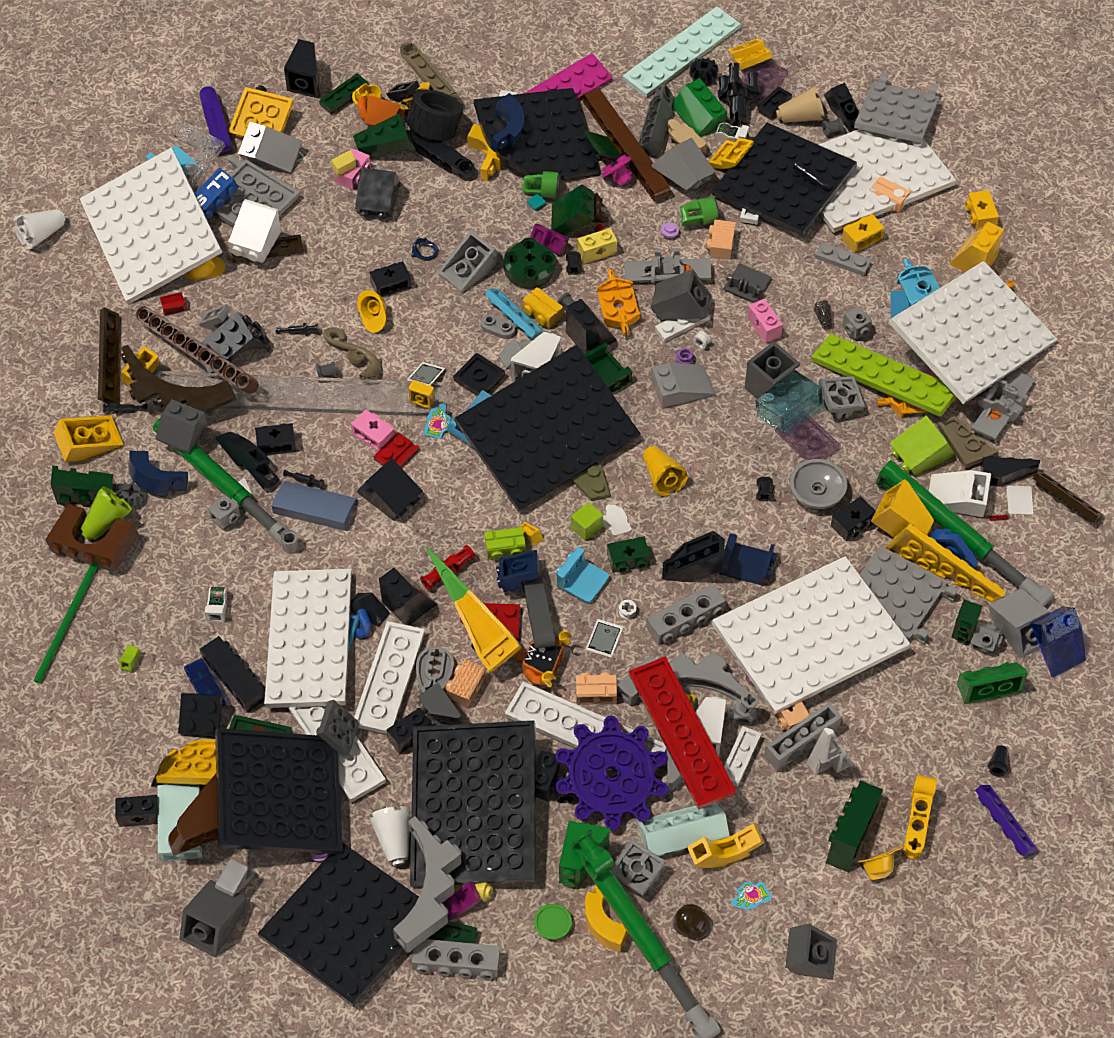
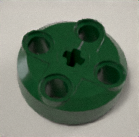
(529, 263)

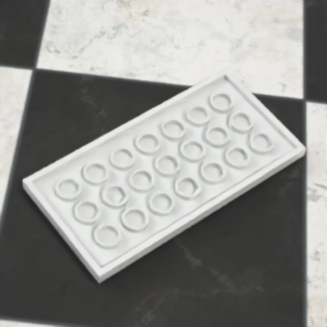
(308, 638)

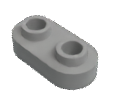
(497, 326)

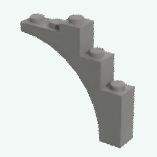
(707, 674)
(429, 912)

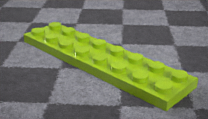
(884, 374)

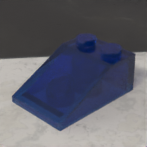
(1060, 639)

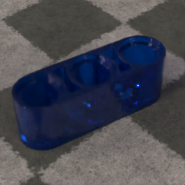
(202, 679)

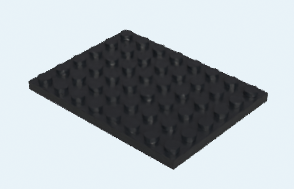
(547, 427)
(480, 794)

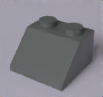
(181, 426)
(438, 704)
(810, 952)

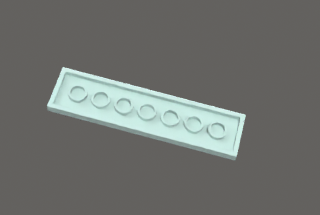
(681, 52)

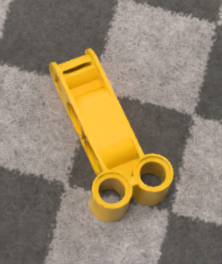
(922, 794)

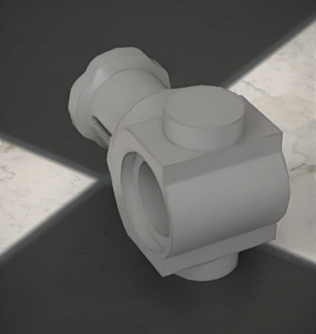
(743, 710)

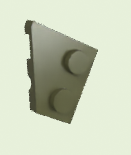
(592, 483)

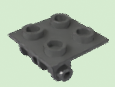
(747, 282)

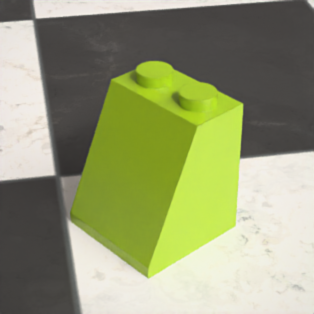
(921, 447)

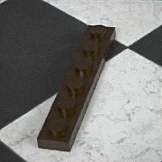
(108, 356)

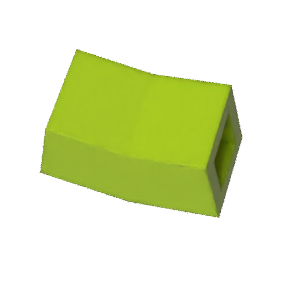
(129, 658)

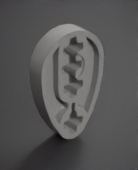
(425, 664)

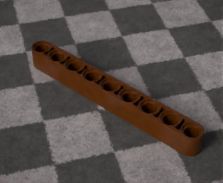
(626, 144)
(197, 350)

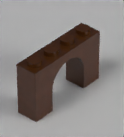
(106, 552)

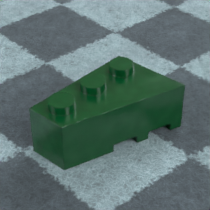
(385, 138)
(78, 487)

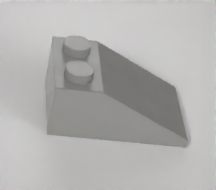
(270, 148)
(469, 262)
(680, 383)

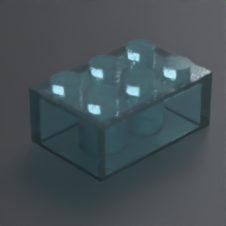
(789, 401)

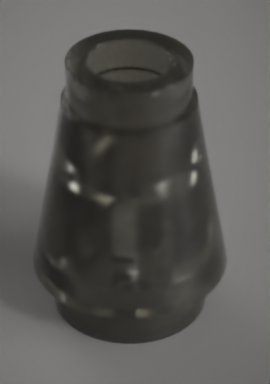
(824, 313)

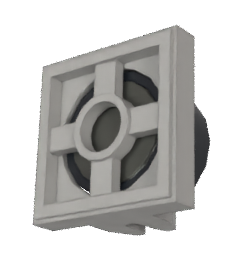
(840, 396)
(637, 869)

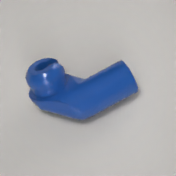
(365, 624)

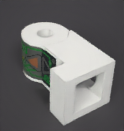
(731, 133)
(216, 604)

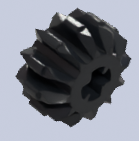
(704, 69)

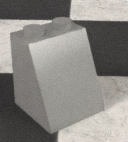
(685, 165)
(1014, 617)

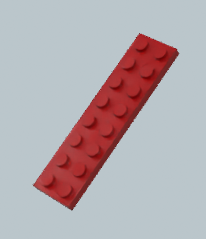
(682, 733)

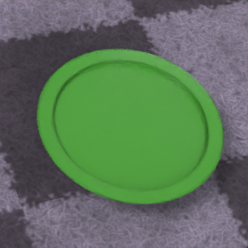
(552, 921)

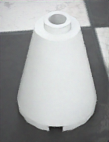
(37, 226)
(393, 833)

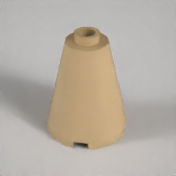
(802, 108)

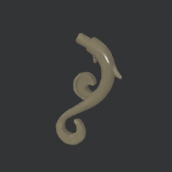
(355, 353)

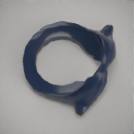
(424, 242)

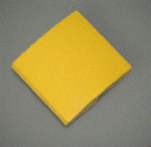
(750, 53)
(730, 153)

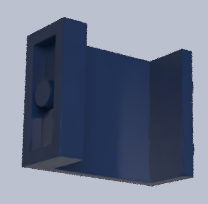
(747, 562)

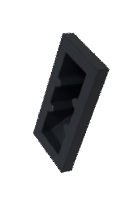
(375, 609)

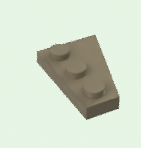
(964, 443)

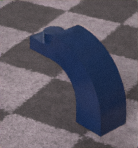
(512, 113)
(154, 479)

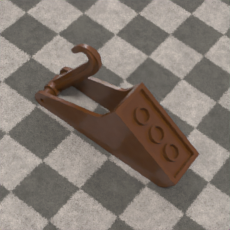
(199, 821)

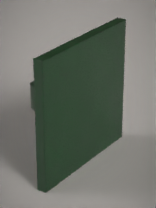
(602, 146)

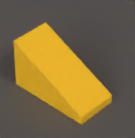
(532, 533)

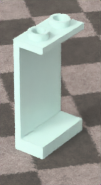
(172, 802)

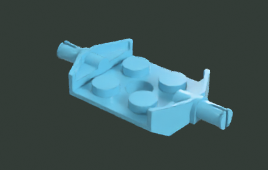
(915, 276)

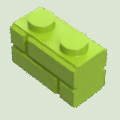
(504, 542)

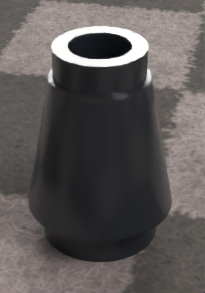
(999, 761)

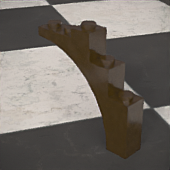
(149, 386)

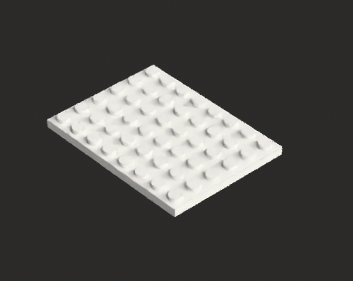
(877, 155)
(150, 226)
(973, 331)
(810, 634)

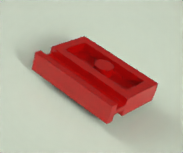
(398, 448)

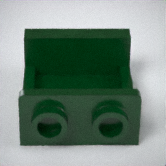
(609, 368)

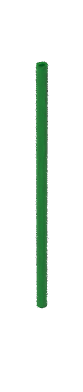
(66, 622)

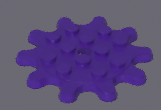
(619, 752)

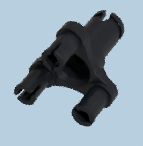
(738, 93)

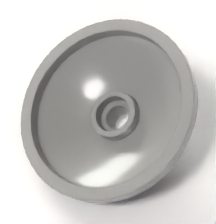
(818, 475)

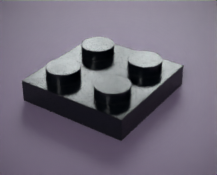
(479, 374)
(199, 714)

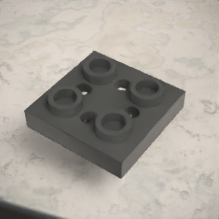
(334, 729)

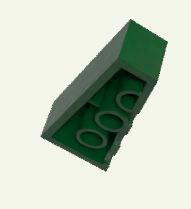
(853, 825)

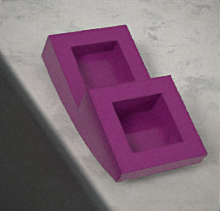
(553, 240)
(462, 900)

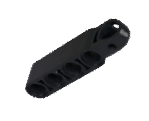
(443, 156)

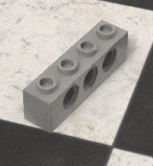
(708, 597)
(801, 736)
(465, 951)

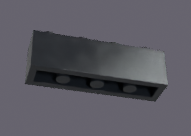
(233, 674)

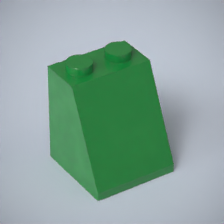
(570, 868)

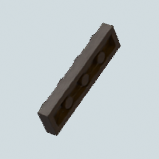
(282, 246)
(1073, 501)

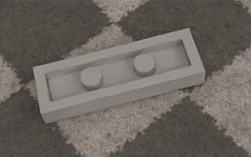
(843, 258)

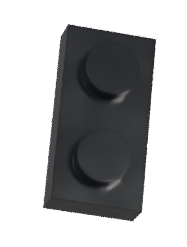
(403, 89)
(771, 102)

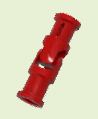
(453, 562)

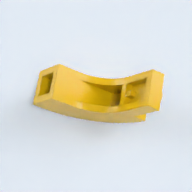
(491, 162)
(718, 853)
(603, 929)

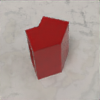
(173, 303)

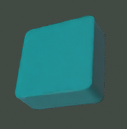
(536, 202)

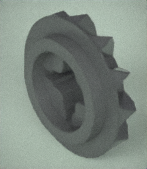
(137, 497)

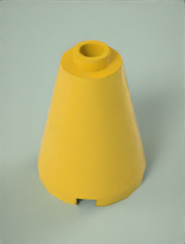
(664, 471)

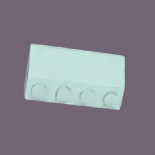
(682, 828)

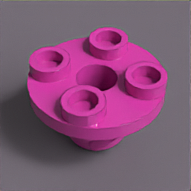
(620, 173)

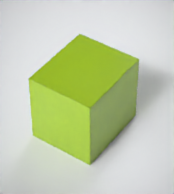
(586, 521)

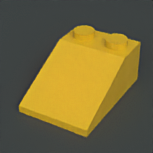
(86, 437)

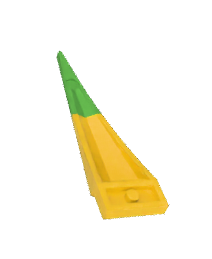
(489, 636)

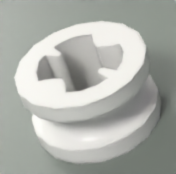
(701, 340)
(632, 606)

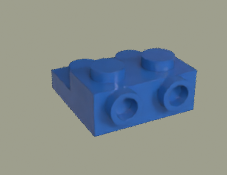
(955, 544)

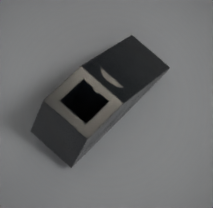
(843, 105)
(1008, 469)

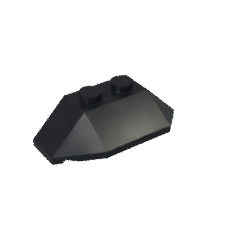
(695, 559)

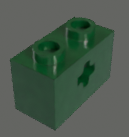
(628, 554)
(966, 621)

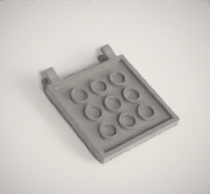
(897, 111)
(255, 186)
(905, 591)

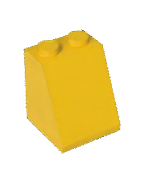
(979, 247)
(899, 508)

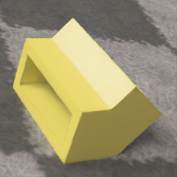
(343, 163)

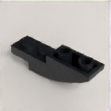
(246, 453)

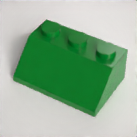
(699, 108)
(991, 682)

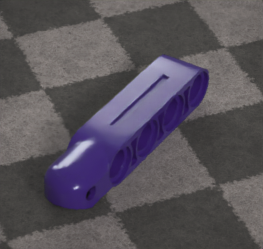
(214, 116)

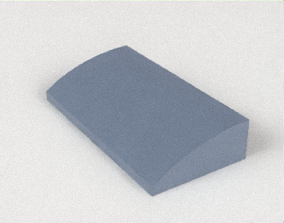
(313, 505)

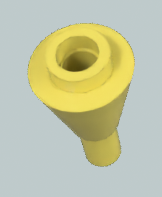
(484, 890)

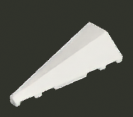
(828, 753)

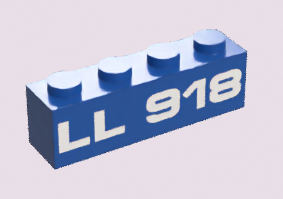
(215, 192)

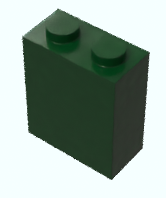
(573, 210)

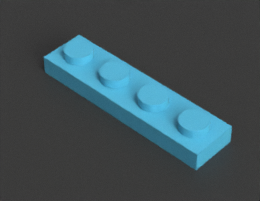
(511, 310)

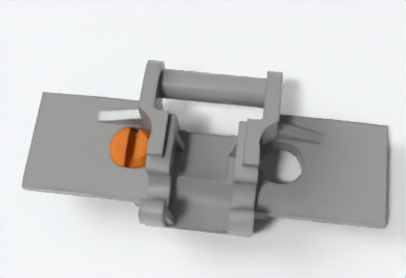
(665, 268)
(1000, 412)

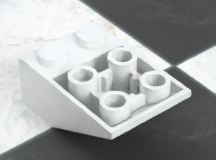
(962, 491)

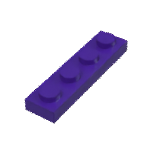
(1004, 817)

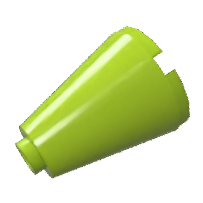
(103, 513)

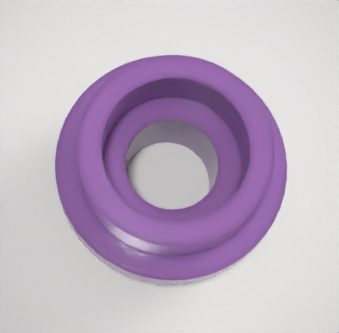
(685, 352)

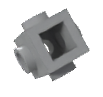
(857, 323)
(224, 511)
(980, 636)

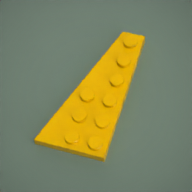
(928, 554)

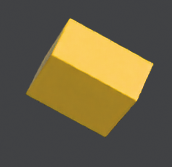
(421, 394)

